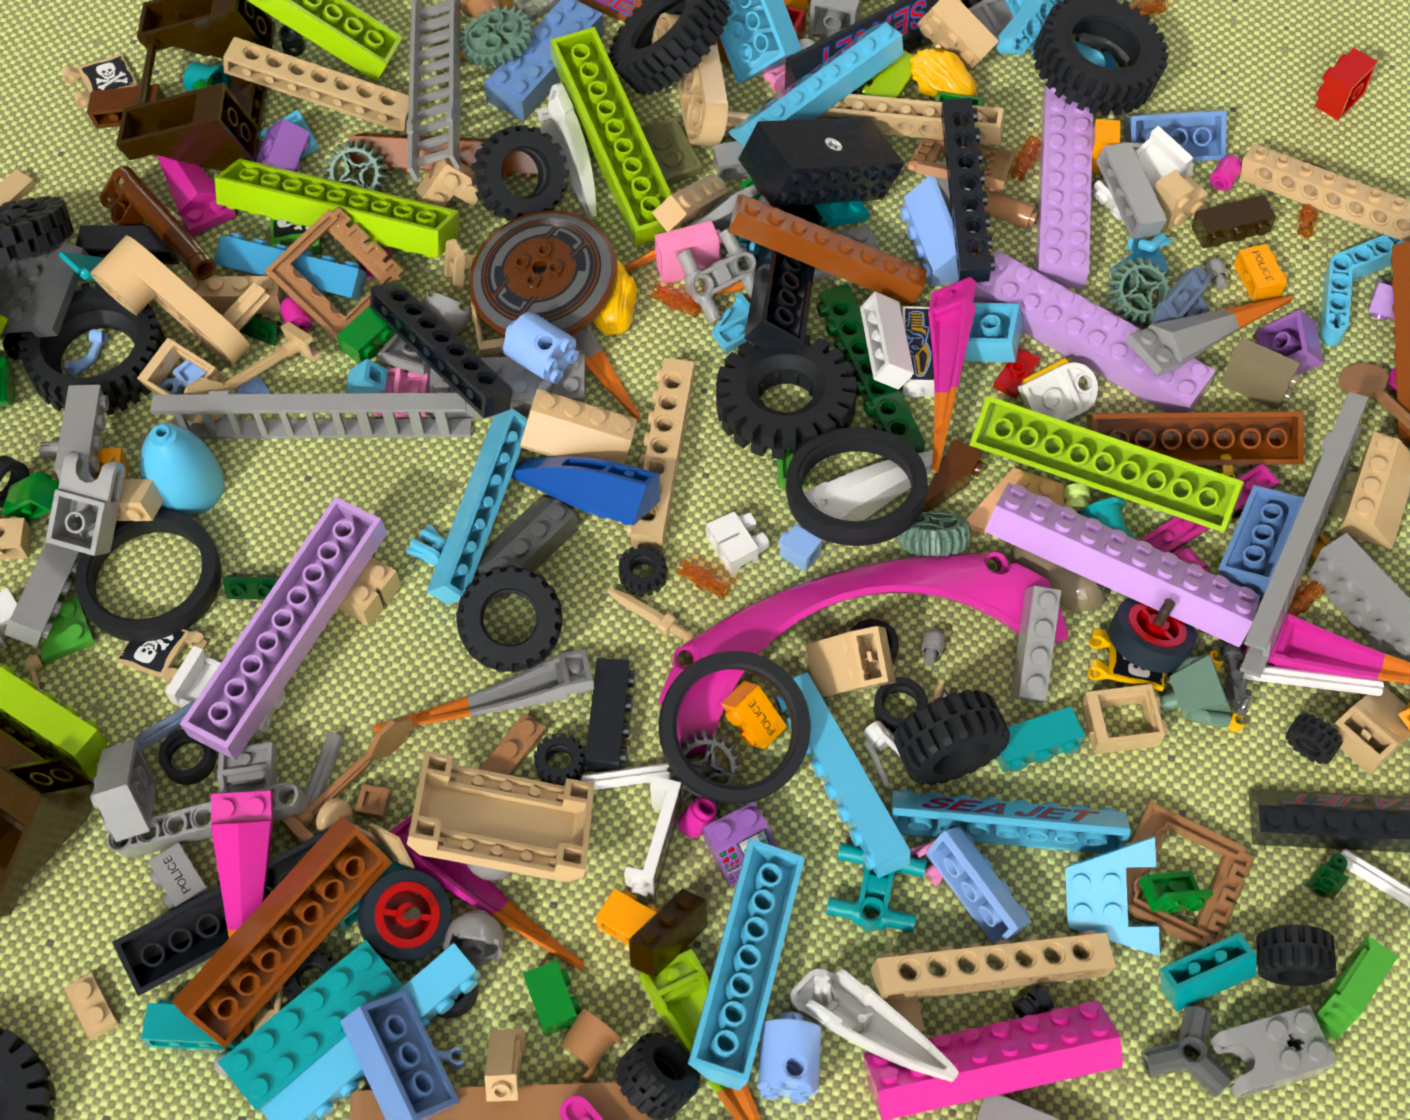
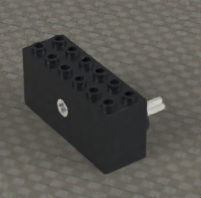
(820, 161)

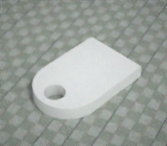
(1058, 391)

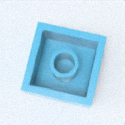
(995, 333)

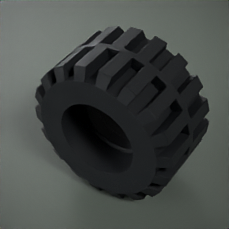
(1296, 955)
(657, 1076)

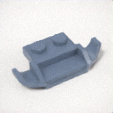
(1184, 297)

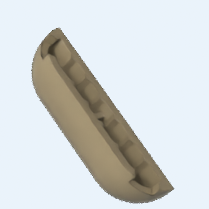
(1076, 591)

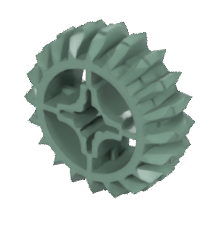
(366, 167)
(1138, 282)
(936, 534)

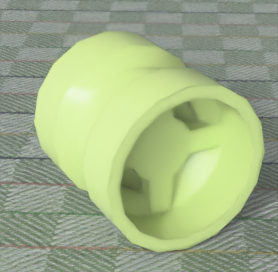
(1076, 496)

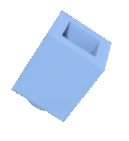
(800, 547)

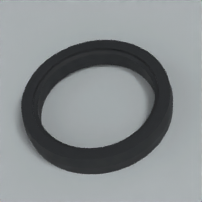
(856, 532)
(178, 618)
(780, 681)

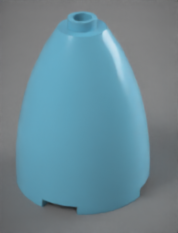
(181, 469)

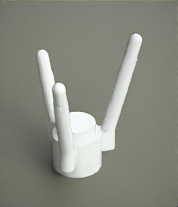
(879, 737)

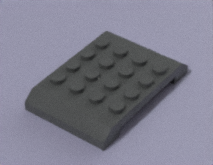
(38, 291)

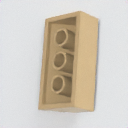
(576, 429)
(1379, 492)

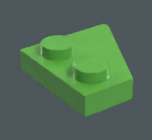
(68, 633)

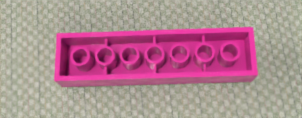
(1001, 1060)

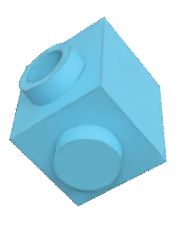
(367, 378)

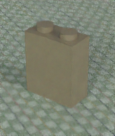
(1261, 374)

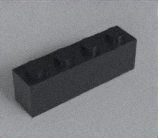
(102, 239)
(608, 715)

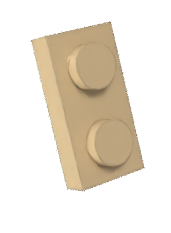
(91, 1006)

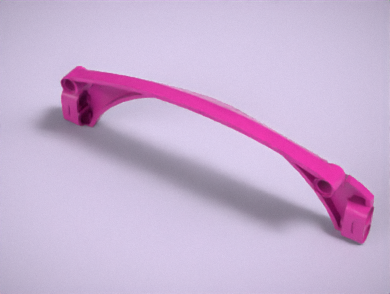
(957, 578)

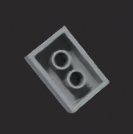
(124, 791)

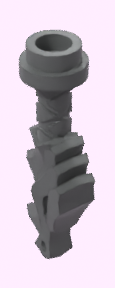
(1235, 683)

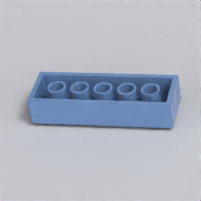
(528, 80)

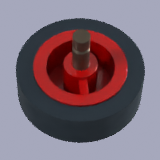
(1151, 636)
(404, 915)

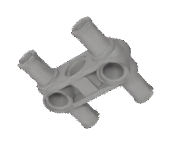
(718, 275)

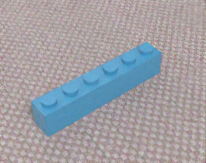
(323, 273)

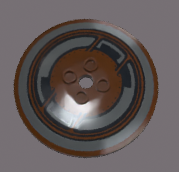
(570, 290)

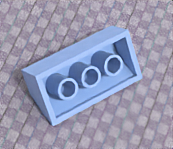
(931, 232)
(978, 886)

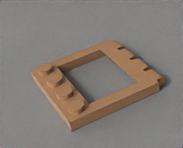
(996, 173)
(306, 294)
(1224, 885)

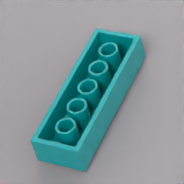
(307, 1026)

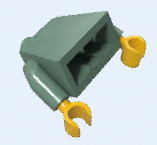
(1201, 693)

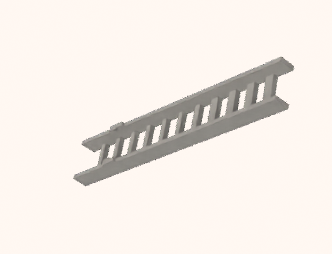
(452, 107)
(360, 403)
(1303, 536)

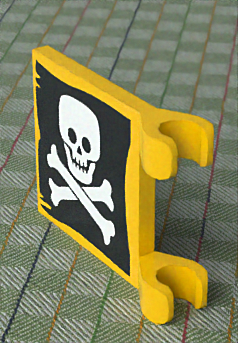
(1119, 667)

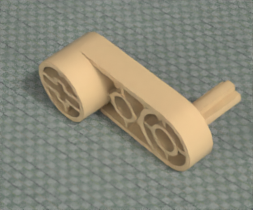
(702, 95)
(137, 277)

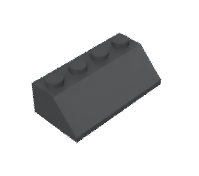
(530, 537)

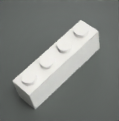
(886, 340)

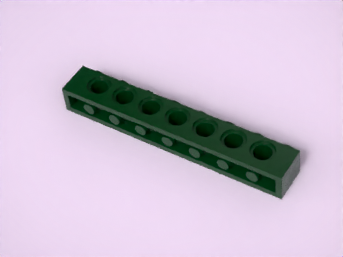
(845, 318)

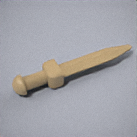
(665, 623)

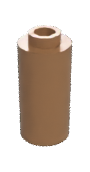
(1011, 210)

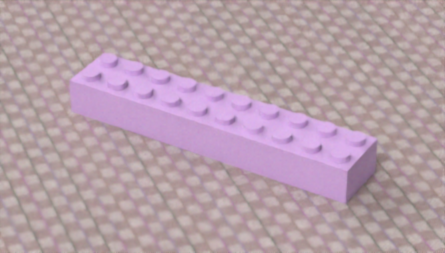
(1064, 192)
(1090, 336)
(1123, 563)
(284, 629)

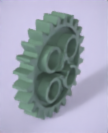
(496, 37)

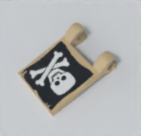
(99, 75)
(159, 655)

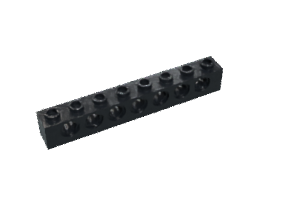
(955, 114)
(441, 349)

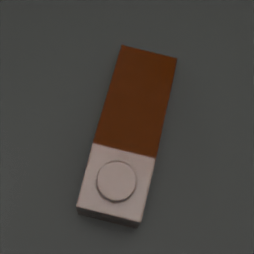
(954, 474)

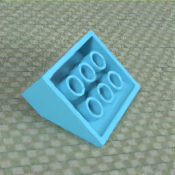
(758, 37)

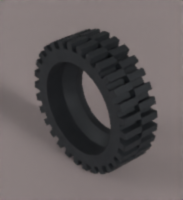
(657, 64)
(1087, 82)
(87, 311)

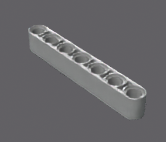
(194, 819)

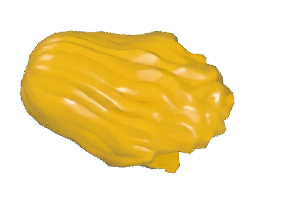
(942, 72)
(619, 311)

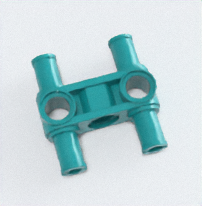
(874, 895)

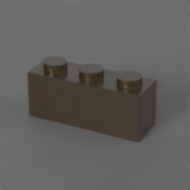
(1233, 221)
(668, 933)

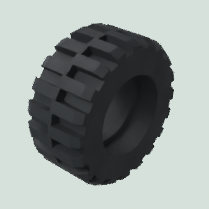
(549, 166)
(504, 581)
(951, 737)

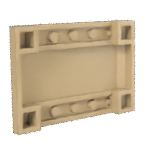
(501, 820)

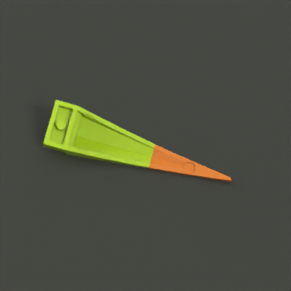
(679, 1000)

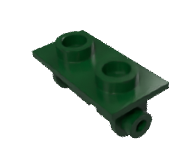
(262, 329)
(249, 587)
(1329, 878)

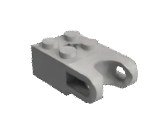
(85, 507)
(1276, 1050)

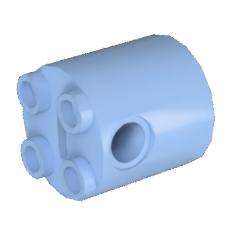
(540, 346)
(789, 1058)

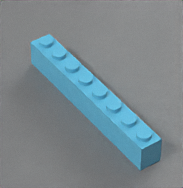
(478, 507)
(850, 786)
(339, 1070)

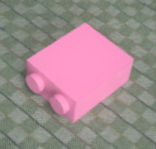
(701, 239)

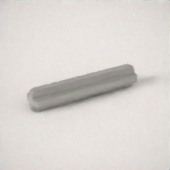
(323, 766)

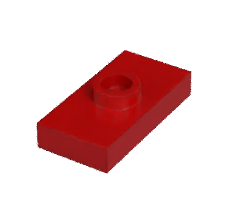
(1015, 372)

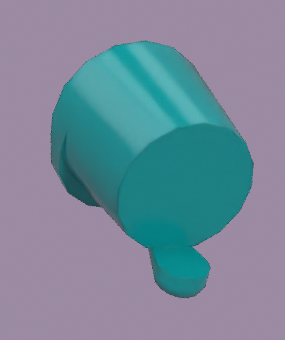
(200, 70)
(1108, 513)

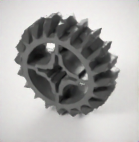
(709, 755)

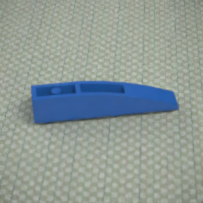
(594, 485)

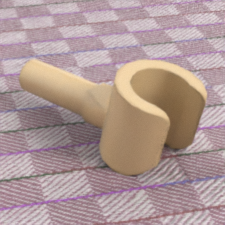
(32, 665)

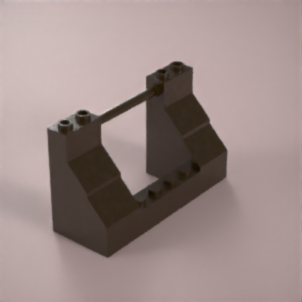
(209, 123)
(39, 808)

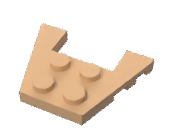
(1035, 484)

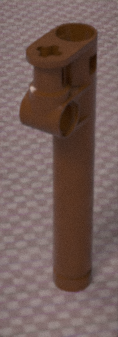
(136, 203)

